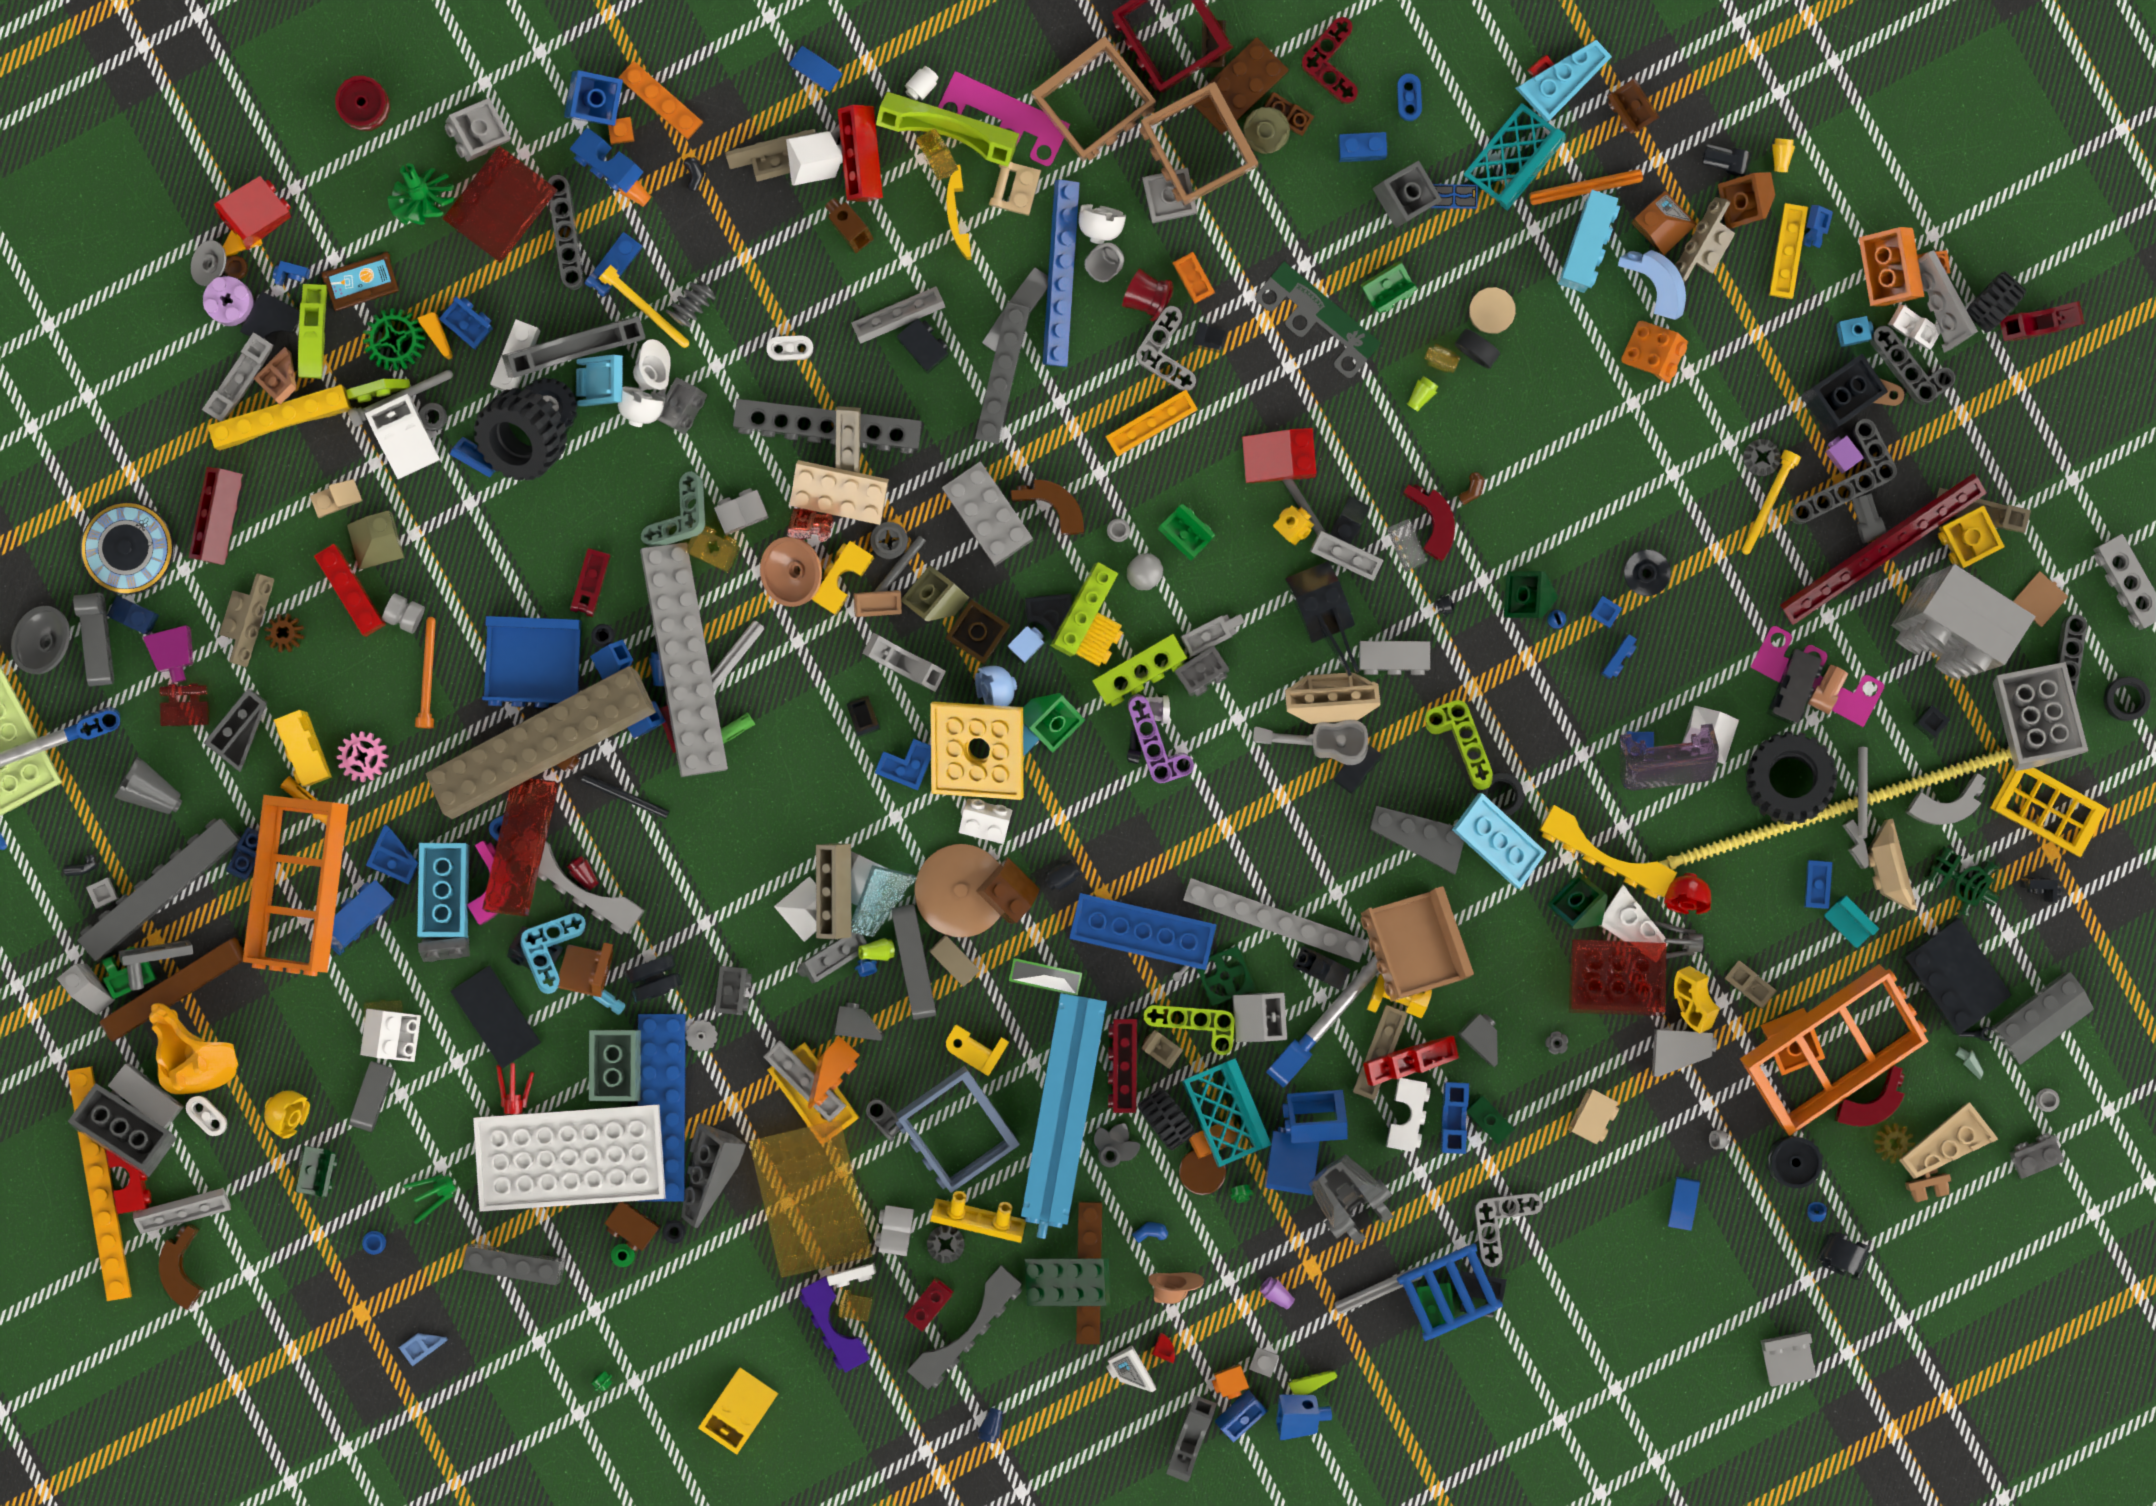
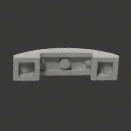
(239, 378)

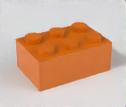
(1891, 266)

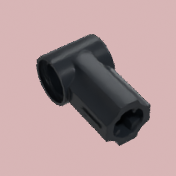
(1733, 161)

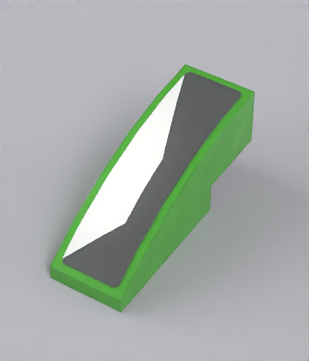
(1045, 977)

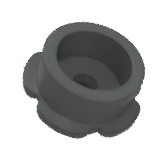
(1556, 1036)

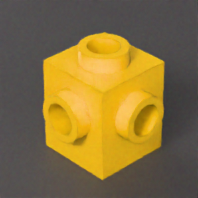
(1294, 524)

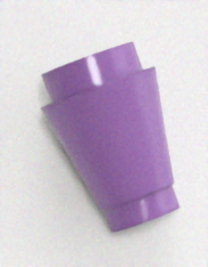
(1276, 1292)

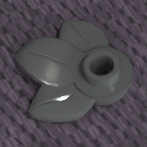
(1117, 1142)

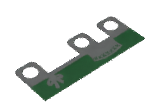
(1320, 309)

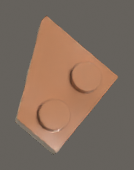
(278, 376)

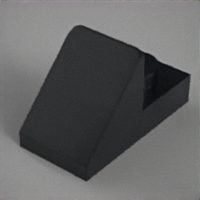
(1350, 520)

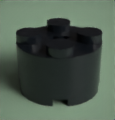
(1842, 1255)

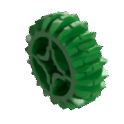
(384, 342)

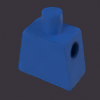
(1300, 1416)

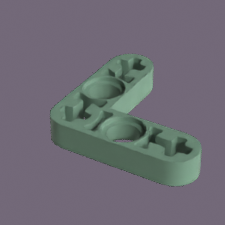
(684, 521)

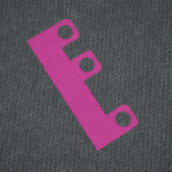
(1012, 112)
(1850, 705)

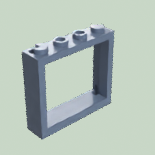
(979, 1164)

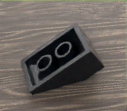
(1844, 393)

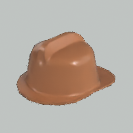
(1174, 1286)

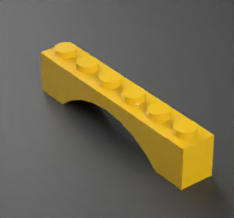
(269, 419)
(1564, 828)

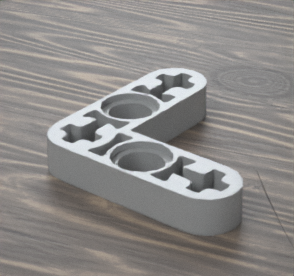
(1157, 348)
(1498, 1213)

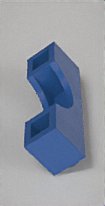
(614, 659)

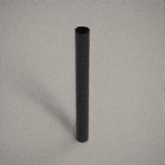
(625, 796)

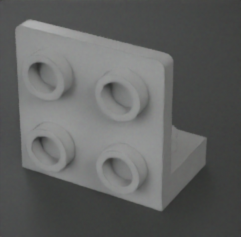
(1788, 1358)

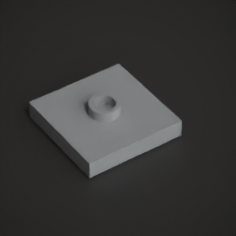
(1161, 199)

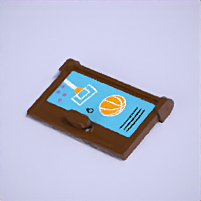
(354, 282)

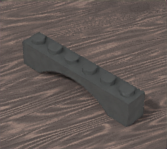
(573, 346)
(1002, 372)
(932, 1364)

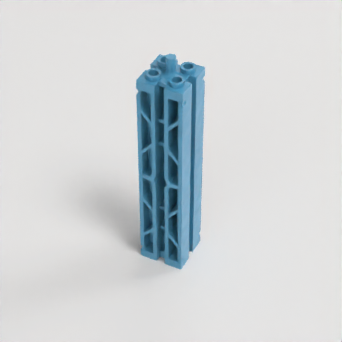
(1063, 1111)

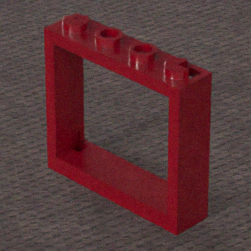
(1144, 59)

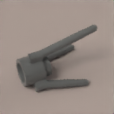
(1691, 941)

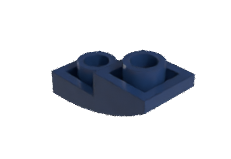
(244, 858)

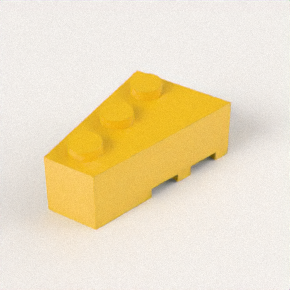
(302, 748)

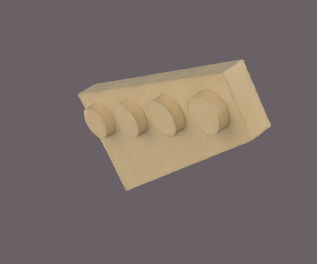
(1952, 1139)

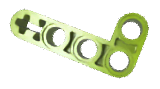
(1468, 745)
(1188, 1023)

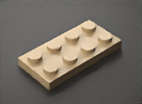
(839, 492)

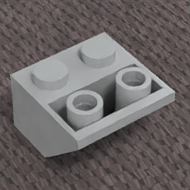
(1259, 1017)

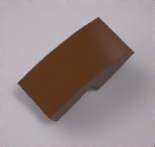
(1296, 116)

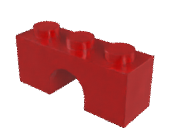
(134, 1195)

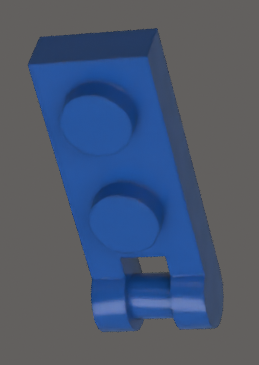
(619, 257)

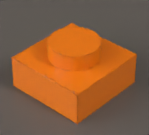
(622, 131)

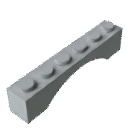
(619, 910)

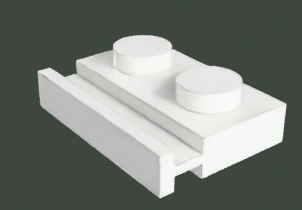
(861, 1273)

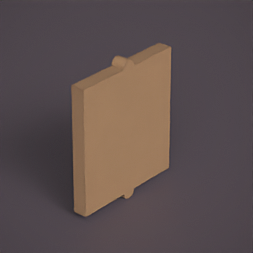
(2041, 598)

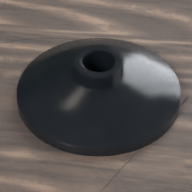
(1659, 570)

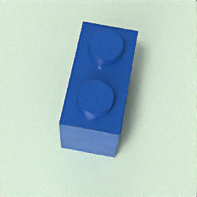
(1362, 147)

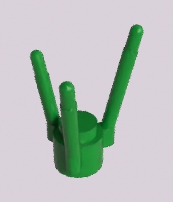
(443, 1186)

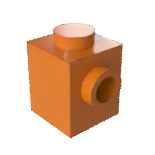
(1230, 1382)

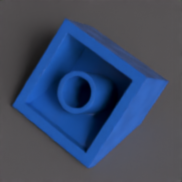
(593, 98)

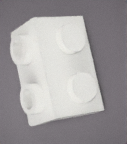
(985, 820)

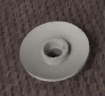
(208, 262)

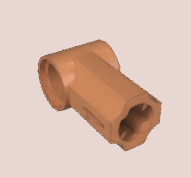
(1826, 693)

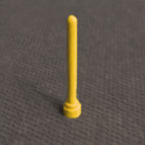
(611, 277)
(1788, 462)

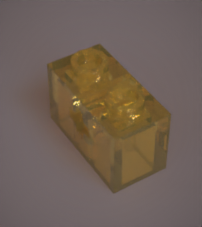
(936, 154)
(720, 559)

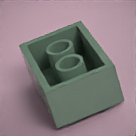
(614, 1065)

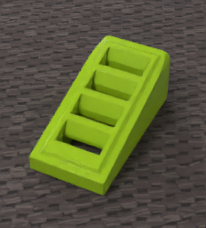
(1308, 1384)

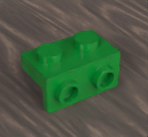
(1388, 287)
(1186, 531)

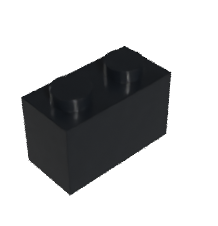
(923, 345)

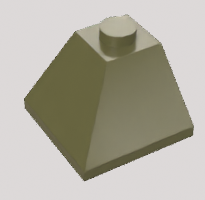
(375, 540)
(934, 596)

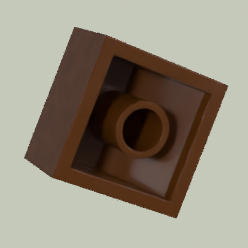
(1009, 891)

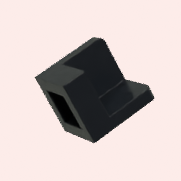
(1208, 338)
(1931, 722)

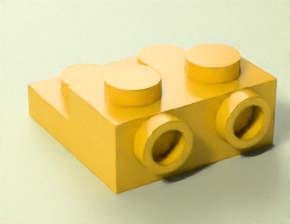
(1970, 537)

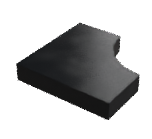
(270, 316)
(1048, 611)

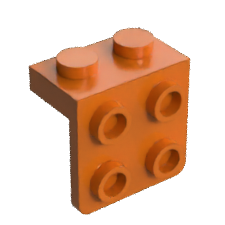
(1655, 350)

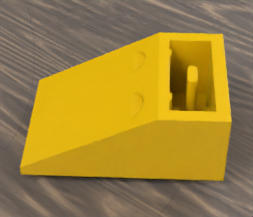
(738, 1410)

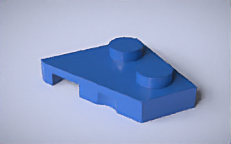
(392, 857)

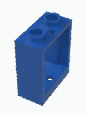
(1315, 1103)

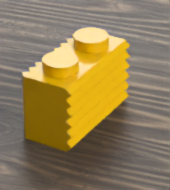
(1099, 640)

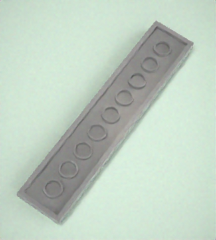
(683, 659)

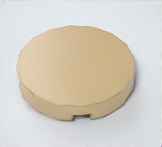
(1492, 310)

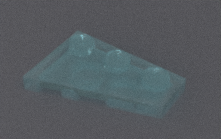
(879, 895)

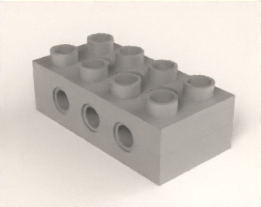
(1961, 623)

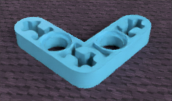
(540, 947)

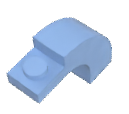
(1666, 278)

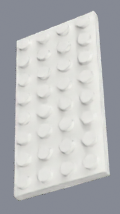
(569, 1158)

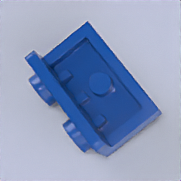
(466, 323)

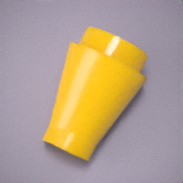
(1782, 154)

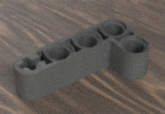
(1908, 362)
(95, 638)

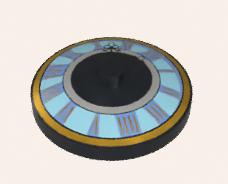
(127, 548)

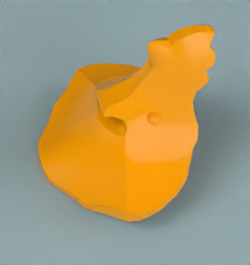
(187, 1061)

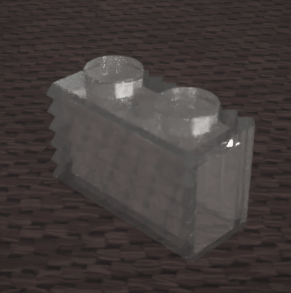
(1407, 545)

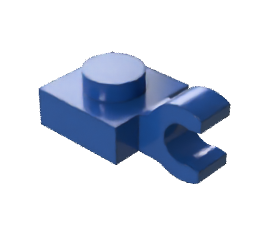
(1818, 223)

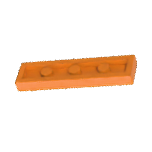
(660, 100)

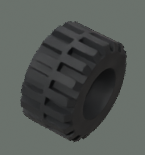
(1996, 301)
(1166, 1118)

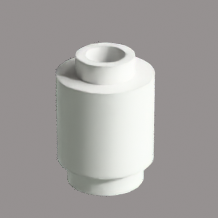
(921, 83)

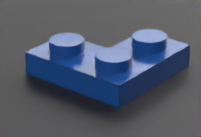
(907, 771)

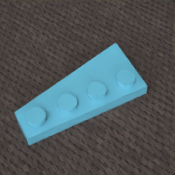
(1560, 82)

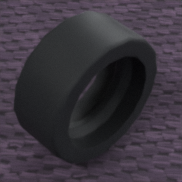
(1477, 348)
(2144, 694)
(1518, 789)

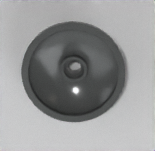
(40, 640)

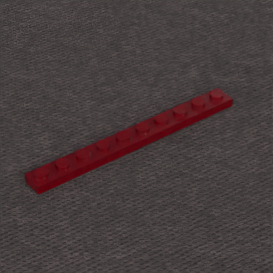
(1883, 549)

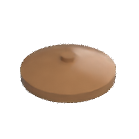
(948, 890)

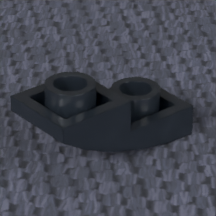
(1352, 776)

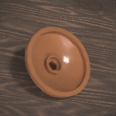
(781, 573)

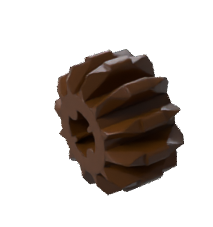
(283, 642)

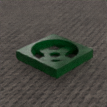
(1233, 972)

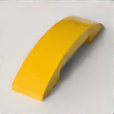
(961, 240)

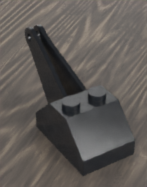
(1323, 608)

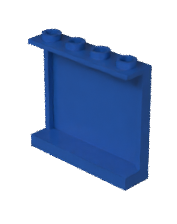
(531, 660)

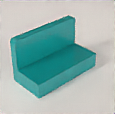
(1850, 921)

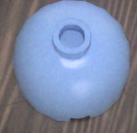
(995, 685)

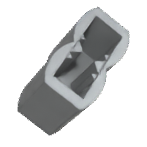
(741, 511)
(895, 1230)

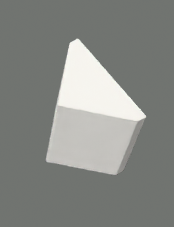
(813, 157)

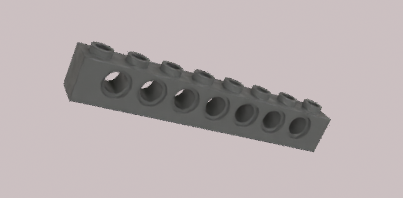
(747, 409)

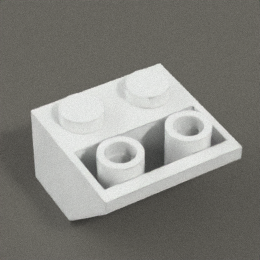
(390, 1035)

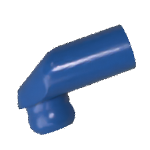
(1151, 1229)

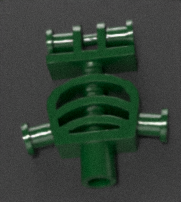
(1983, 893)

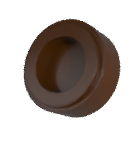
(236, 267)

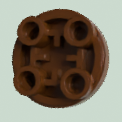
(1202, 1174)

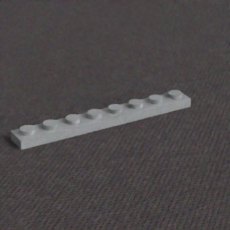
(1274, 920)

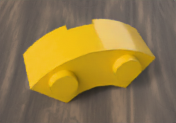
(1694, 999)

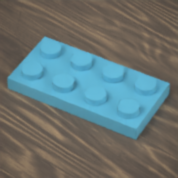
(1499, 840)

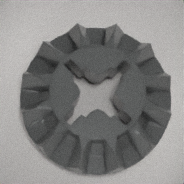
(1750, 457)
(880, 533)
(944, 1233)

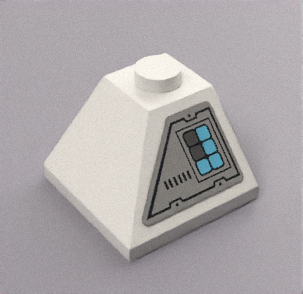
(1130, 1369)

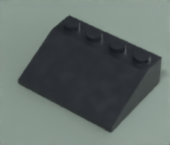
(1956, 977)

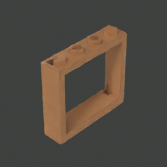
(1073, 68)
(1228, 119)

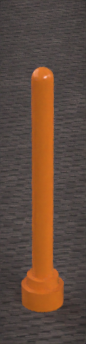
(424, 718)

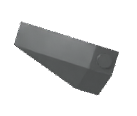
(713, 1164)

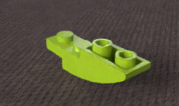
(312, 331)

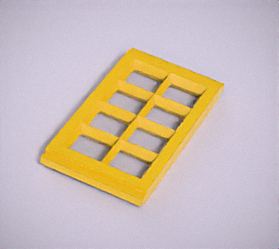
(2087, 829)

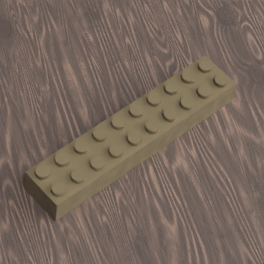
(540, 742)

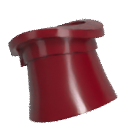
(1148, 294)

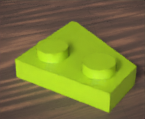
(377, 388)

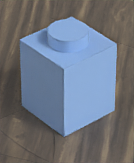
(1026, 643)

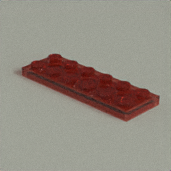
(520, 847)

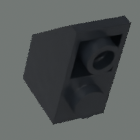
(1321, 968)

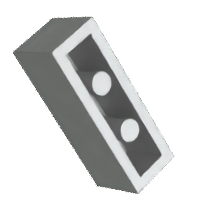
(1394, 657)
(145, 1095)

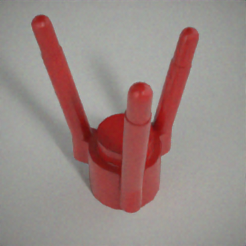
(513, 1103)

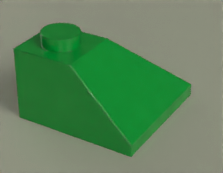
(1051, 719)

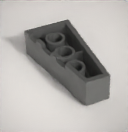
(1421, 836)

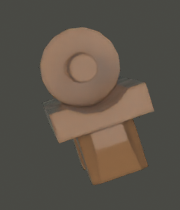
(1939, 1182)

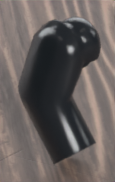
(81, 869)

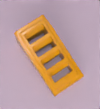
(433, 327)

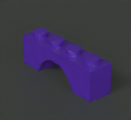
(848, 1350)

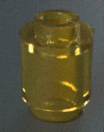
(1442, 358)

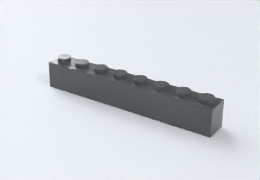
(158, 890)

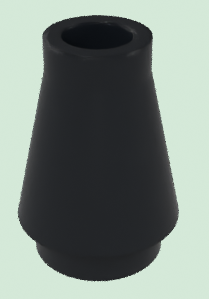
(597, 633)

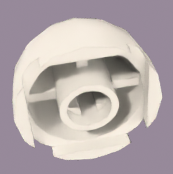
(1101, 223)
(640, 406)

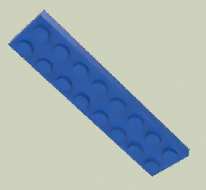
(664, 1085)

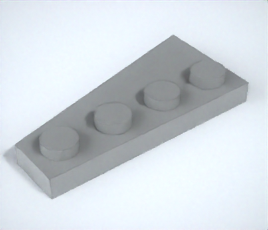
(1949, 310)

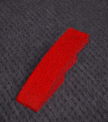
(1411, 1060)

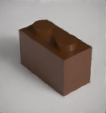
(632, 1226)

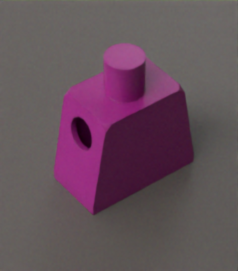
(171, 651)

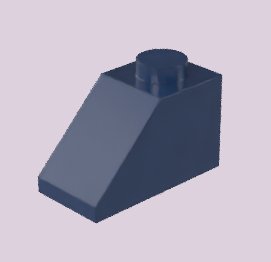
(133, 615)

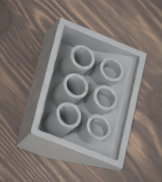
(2039, 715)

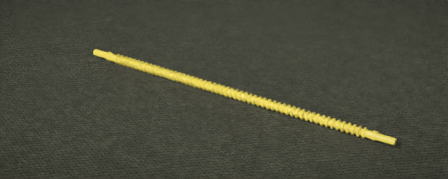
(1672, 862)

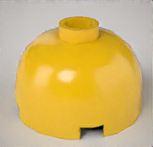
(285, 1112)

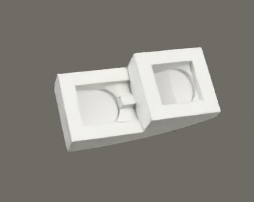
(1914, 327)

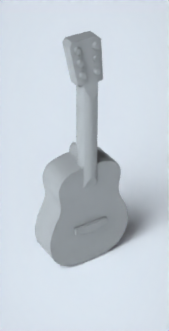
(1340, 741)

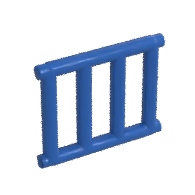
(1448, 1261)

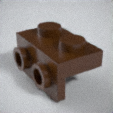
(1632, 107)

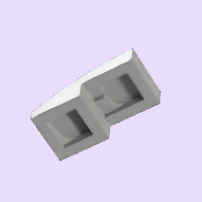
(1859, 850)

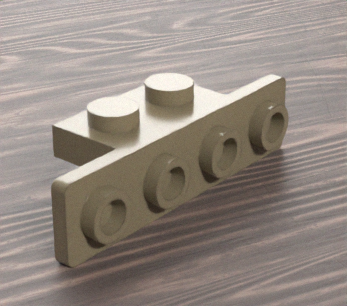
(768, 157)
(1707, 242)
(245, 617)

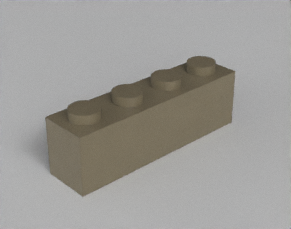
(833, 891)

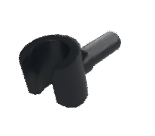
(1133, 755)
(1977, 1034)

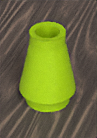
(1422, 393)
(877, 950)

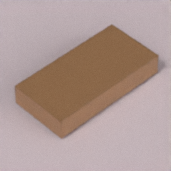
(877, 603)

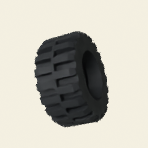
(504, 449)
(1797, 748)

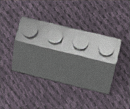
(2043, 1017)

